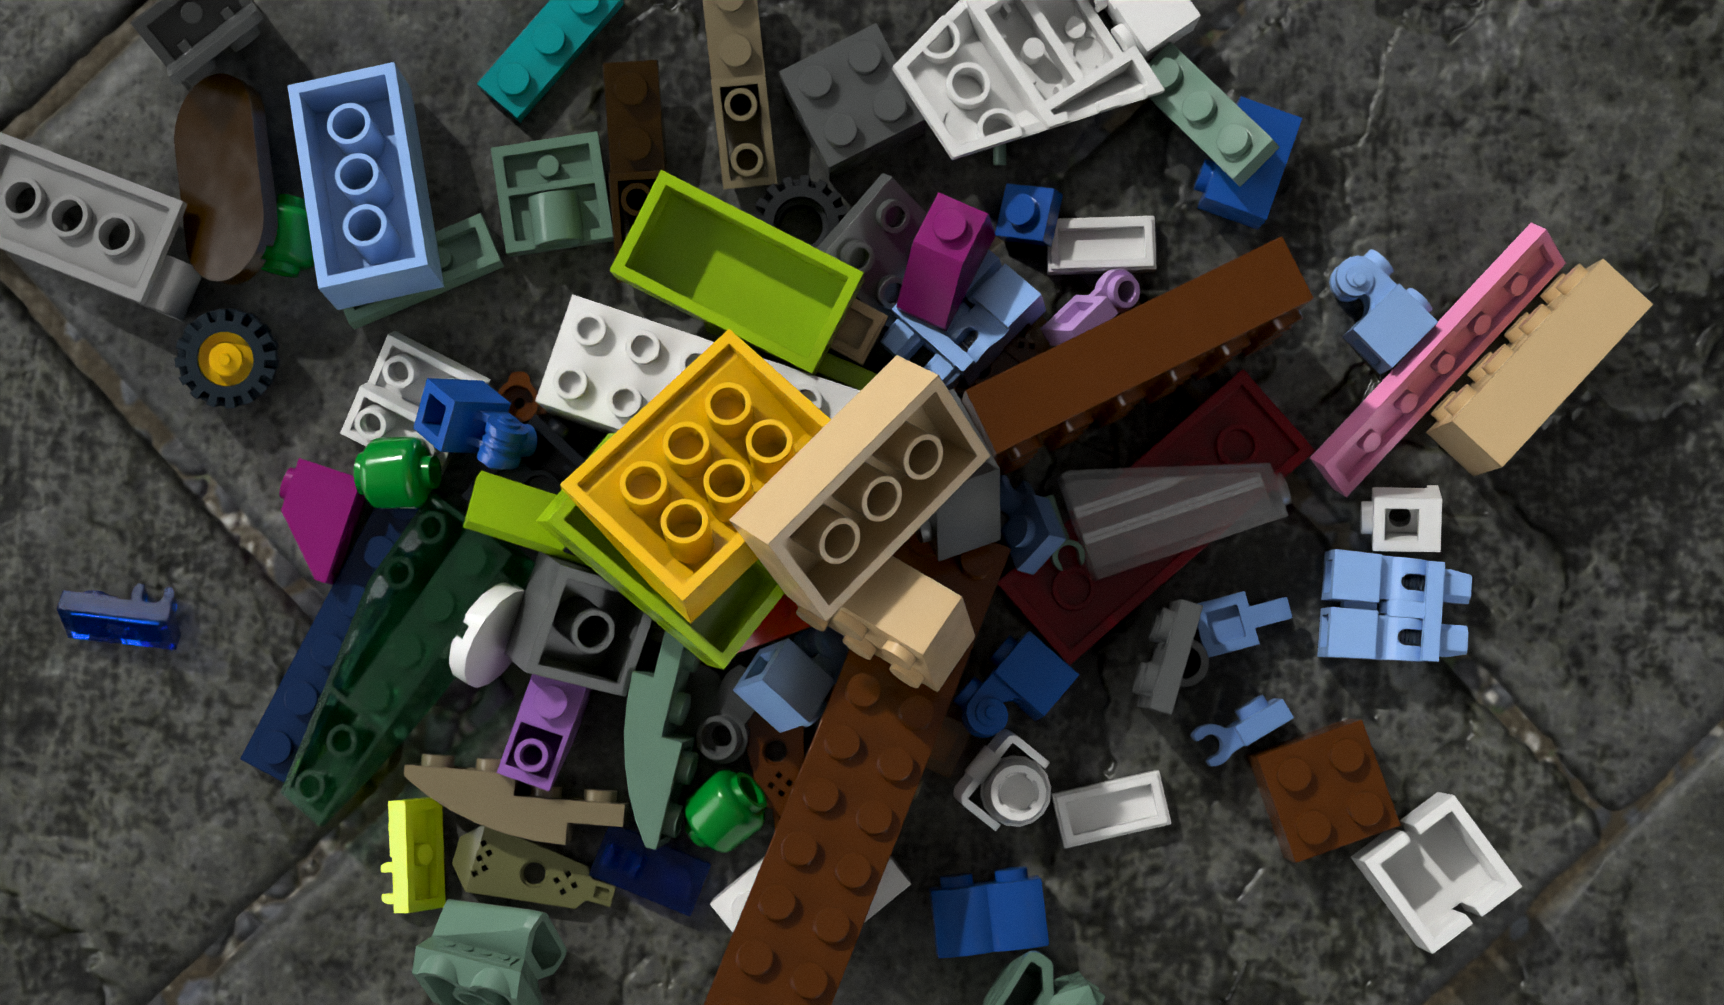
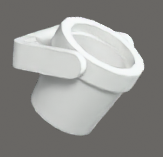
(1011, 787)

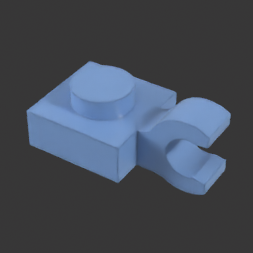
(1032, 526)
(1230, 622)
(1255, 721)

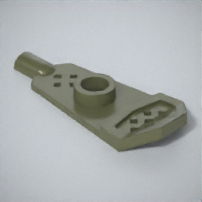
(507, 871)

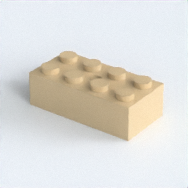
(1538, 367)
(861, 487)

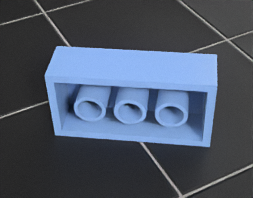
(365, 186)

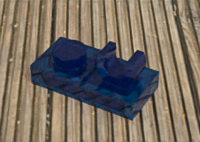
(114, 620)
(658, 875)

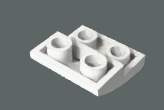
(394, 391)

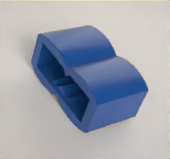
(988, 914)

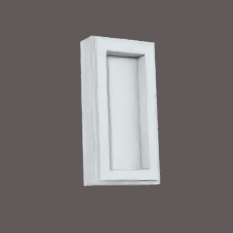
(1102, 245)
(1111, 809)

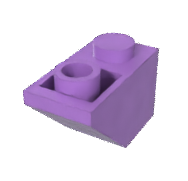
(544, 731)

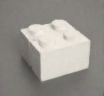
(1433, 868)

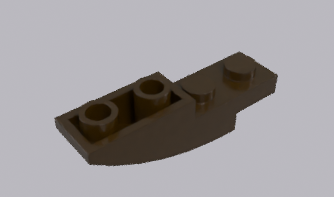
(634, 139)

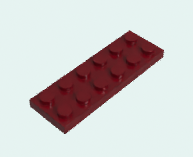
(1228, 428)

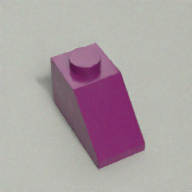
(944, 260)
(322, 515)

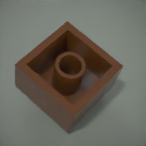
(1323, 790)

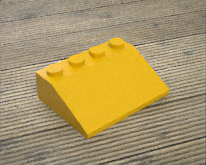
(689, 466)

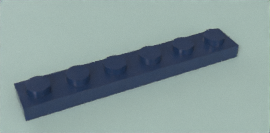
(293, 704)

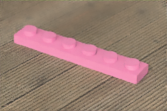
(1438, 359)

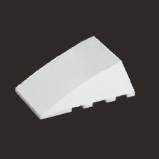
(1018, 70)

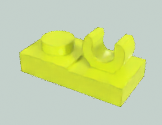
(416, 855)

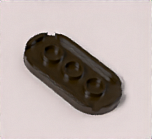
(225, 179)

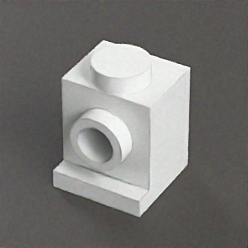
(1417, 532)

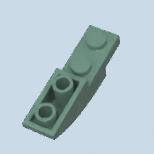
(655, 753)

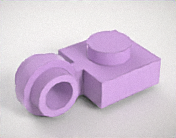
(1113, 294)

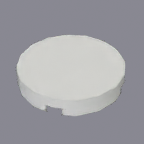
(480, 653)

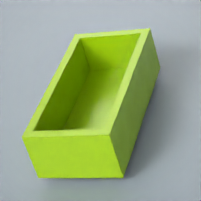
(737, 273)
(714, 634)

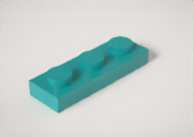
(545, 52)

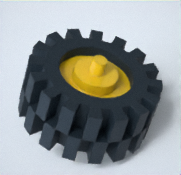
(227, 357)

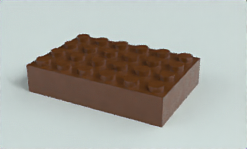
(1139, 355)

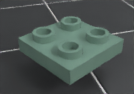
(552, 194)

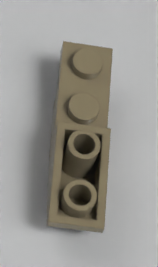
(740, 93)
(501, 805)

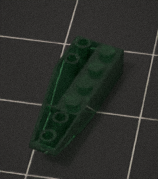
(396, 653)

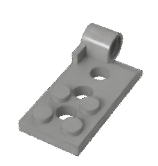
(135, 271)

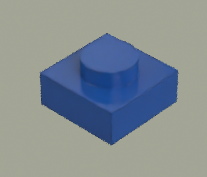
(1029, 214)

